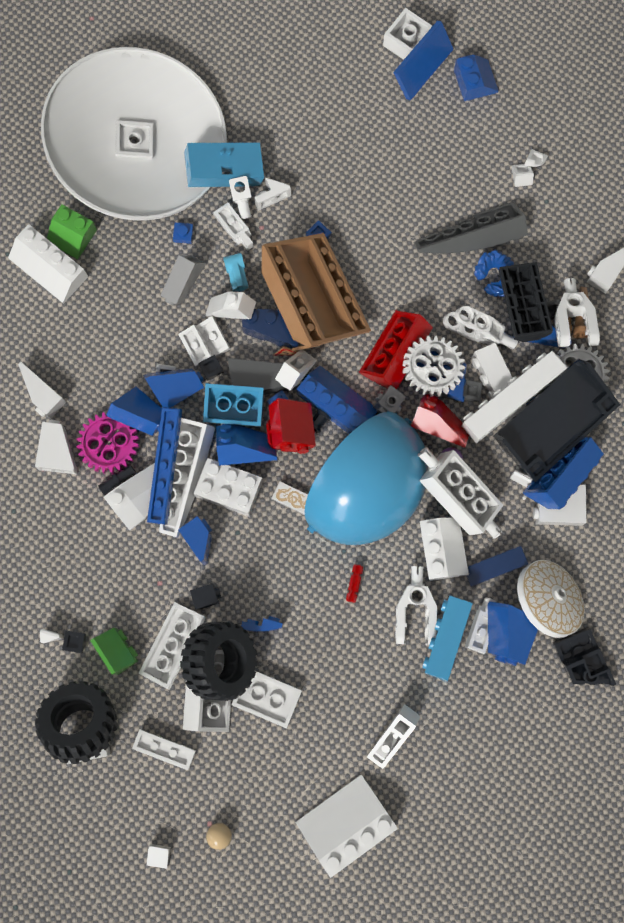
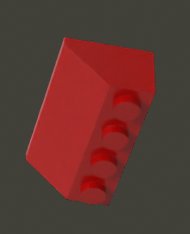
(388, 353)

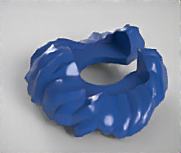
(486, 262)

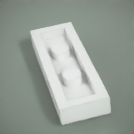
(164, 749)

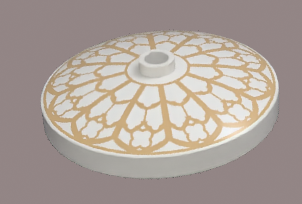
(550, 598)

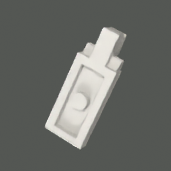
(234, 225)
(478, 634)

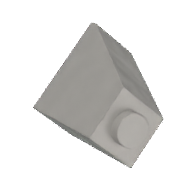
(182, 278)

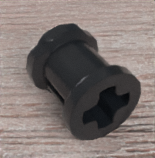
(320, 419)

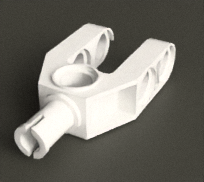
(583, 308)
(486, 333)
(427, 600)

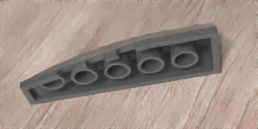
(485, 230)

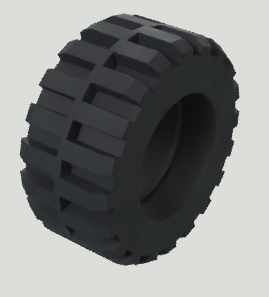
(238, 661)
(62, 704)

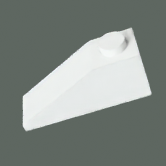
(606, 271)
(231, 305)
(42, 396)
(394, 736)

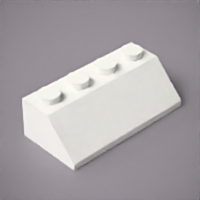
(47, 264)
(207, 714)

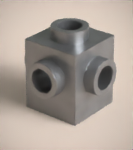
(389, 401)

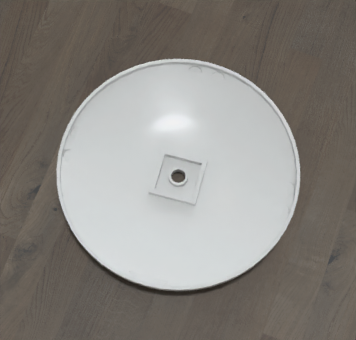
(124, 96)

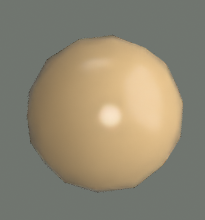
(218, 836)

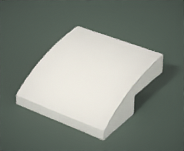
(204, 340)

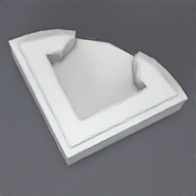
(535, 159)

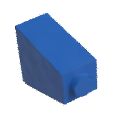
(174, 386)
(136, 411)

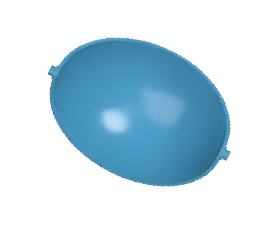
(368, 483)

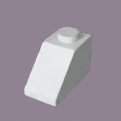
(295, 369)

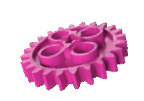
(122, 452)

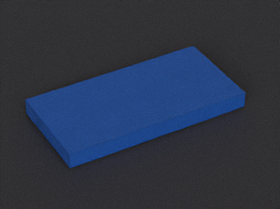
(423, 60)

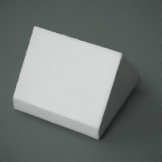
(520, 476)

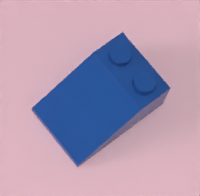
(242, 445)

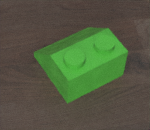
(70, 231)
(115, 650)

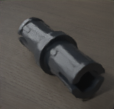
(117, 479)

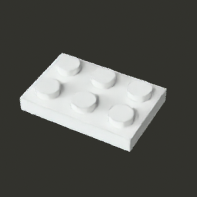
(269, 699)

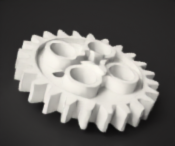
(585, 355)
(446, 356)

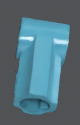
(235, 267)

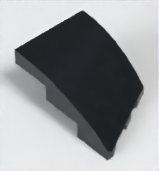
(583, 659)

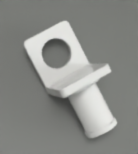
(241, 198)

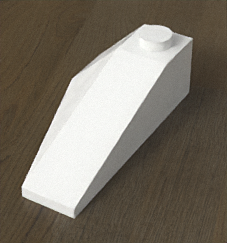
(132, 498)

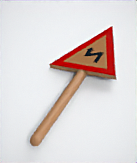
(284, 351)

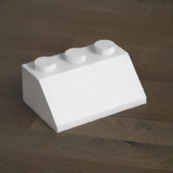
(443, 548)

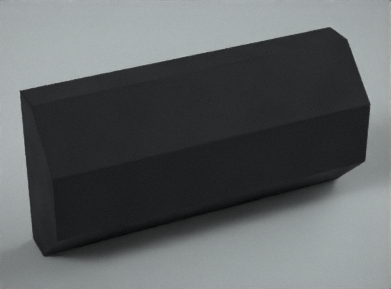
(525, 302)

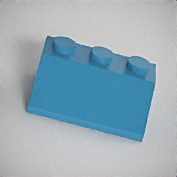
(233, 404)

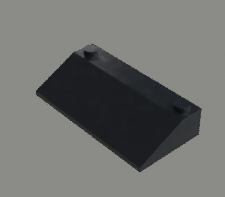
(557, 419)

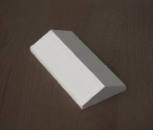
(165, 654)

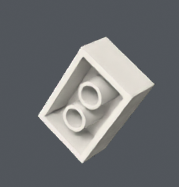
(228, 487)

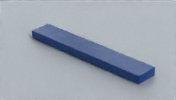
(164, 465)

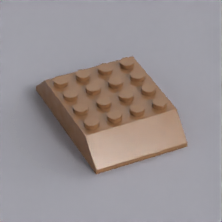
(311, 291)

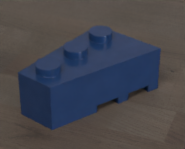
(269, 326)

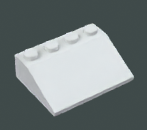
(346, 825)

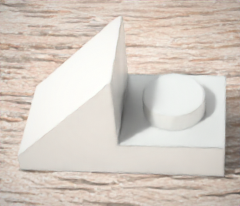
(276, 192)

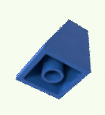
(509, 633)

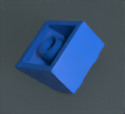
(474, 77)
(198, 538)

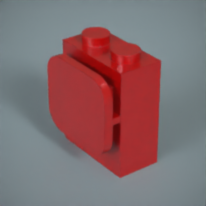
(290, 426)

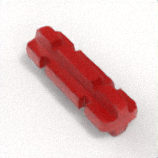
(354, 583)

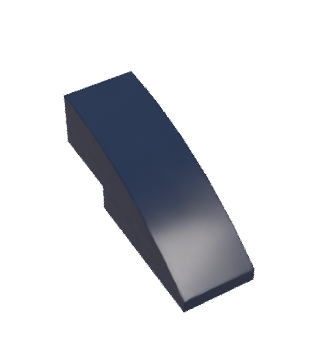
(496, 566)

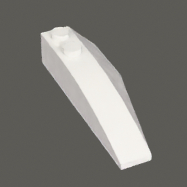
(191, 457)

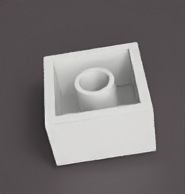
(405, 33)

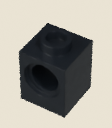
(205, 596)

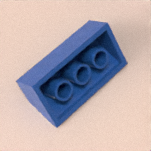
(336, 399)
(565, 476)

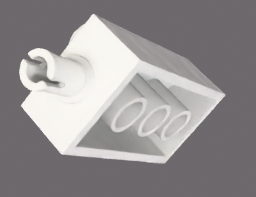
(461, 492)

